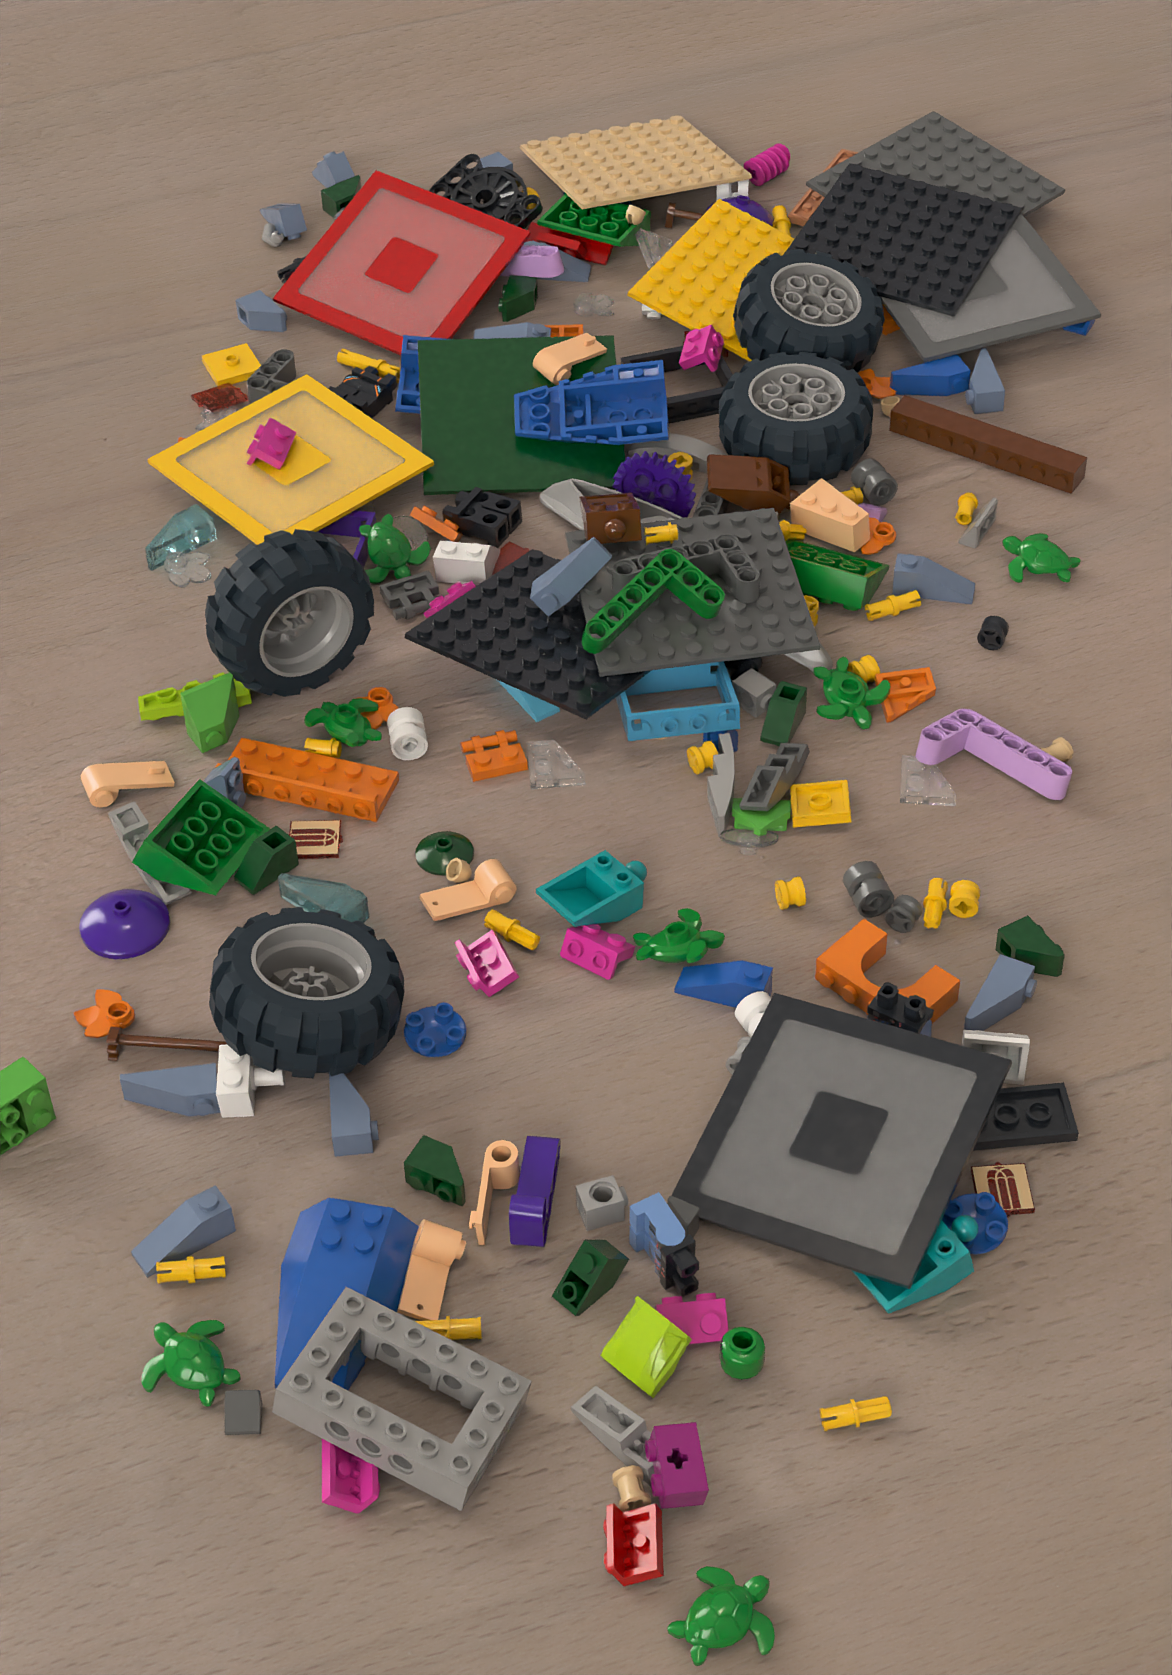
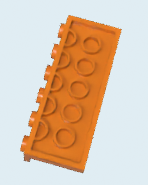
(314, 779)

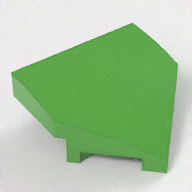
(761, 821)

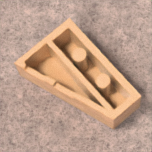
(831, 516)

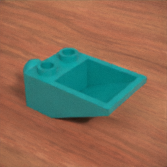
(597, 890)
(938, 1270)

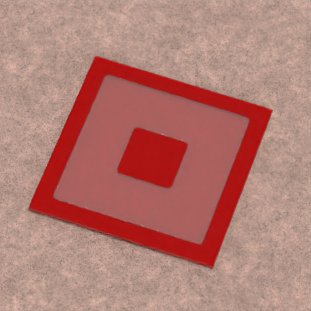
(401, 264)

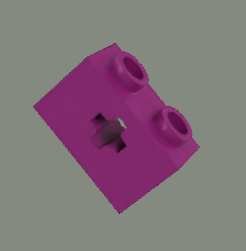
(678, 1448)

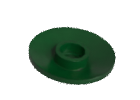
(440, 848)

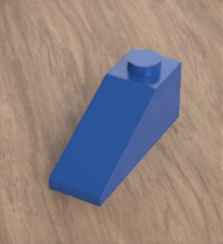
(932, 378)
(724, 982)

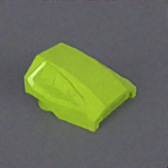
(646, 1347)

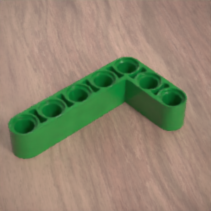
(645, 595)

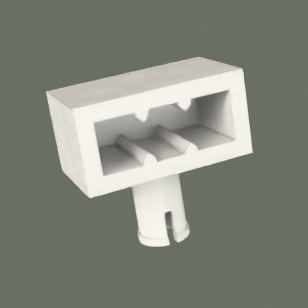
(238, 1081)

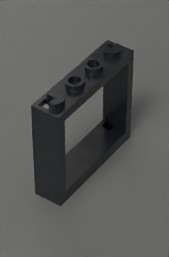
(687, 405)

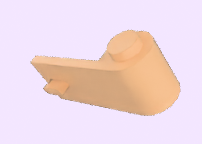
(557, 360)
(105, 780)
(489, 888)
(499, 1171)
(428, 1270)

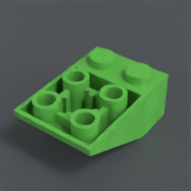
(23, 1103)

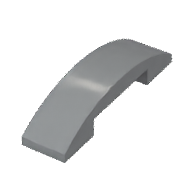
(678, 443)
(132, 831)

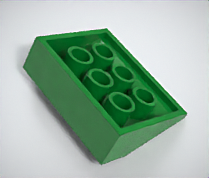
(599, 223)
(835, 575)
(199, 841)

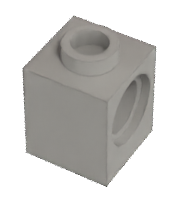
(753, 692)
(601, 1202)

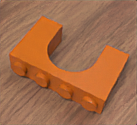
(848, 959)

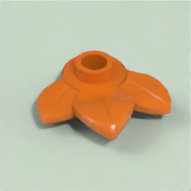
(877, 386)
(880, 535)
(385, 706)
(107, 1012)

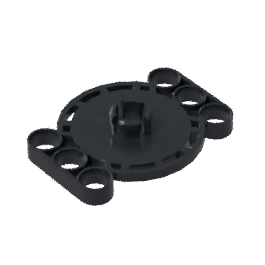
(494, 186)

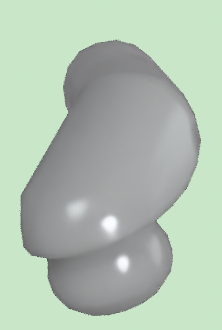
(271, 237)

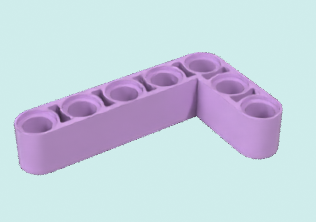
(535, 262)
(997, 747)

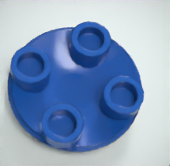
(435, 1030)
(989, 1216)

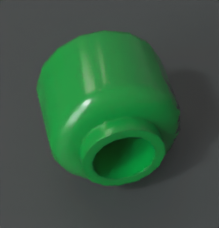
(742, 1353)

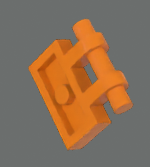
(496, 761)

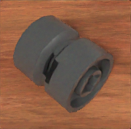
(874, 482)
(868, 889)

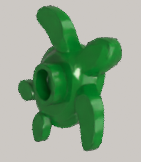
(391, 550)
(1039, 557)
(848, 694)
(345, 721)
(679, 940)
(190, 1360)
(724, 1615)

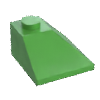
(211, 712)

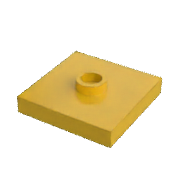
(231, 364)
(820, 803)

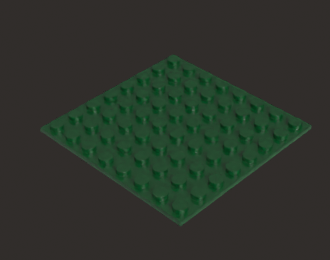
(471, 419)

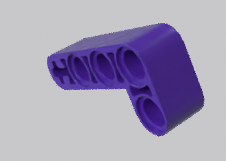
(534, 1198)

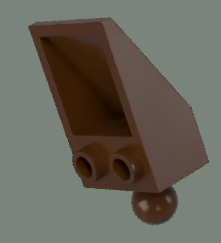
(750, 482)
(611, 518)

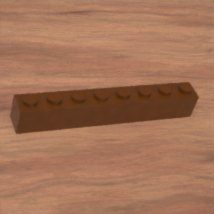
(988, 444)

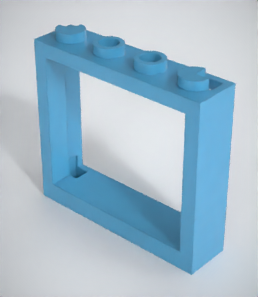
(687, 719)

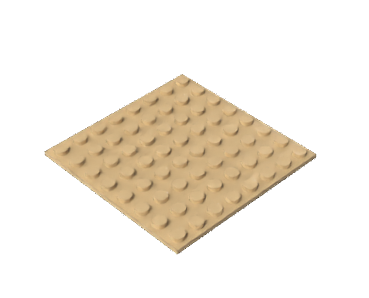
(633, 162)

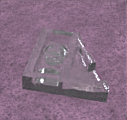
(652, 246)

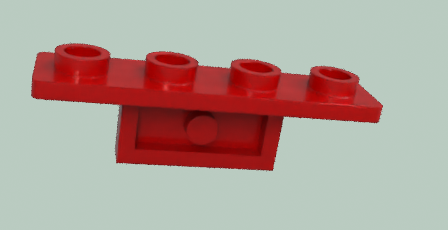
(574, 245)

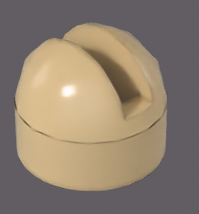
(634, 215)
(888, 403)
(458, 871)

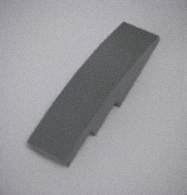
(775, 777)

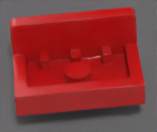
(634, 1543)

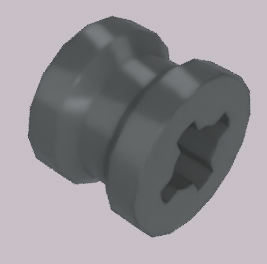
(903, 913)

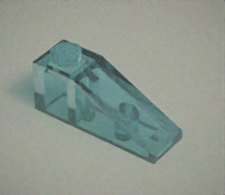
(182, 533)
(322, 894)

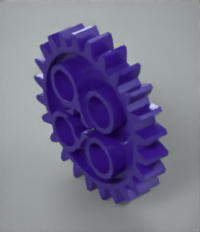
(656, 483)

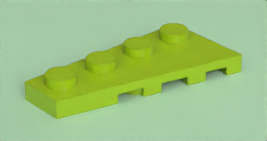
(169, 703)

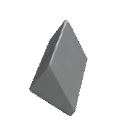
(980, 525)

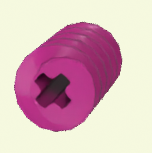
(768, 164)

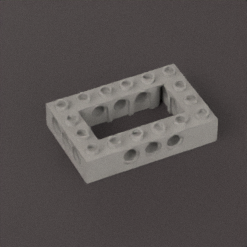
(378, 1436)

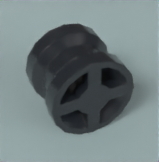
(993, 632)

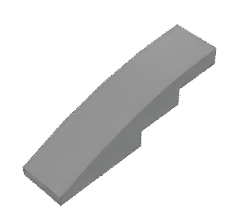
(721, 785)
(616, 1428)

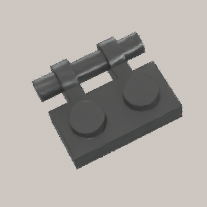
(407, 590)

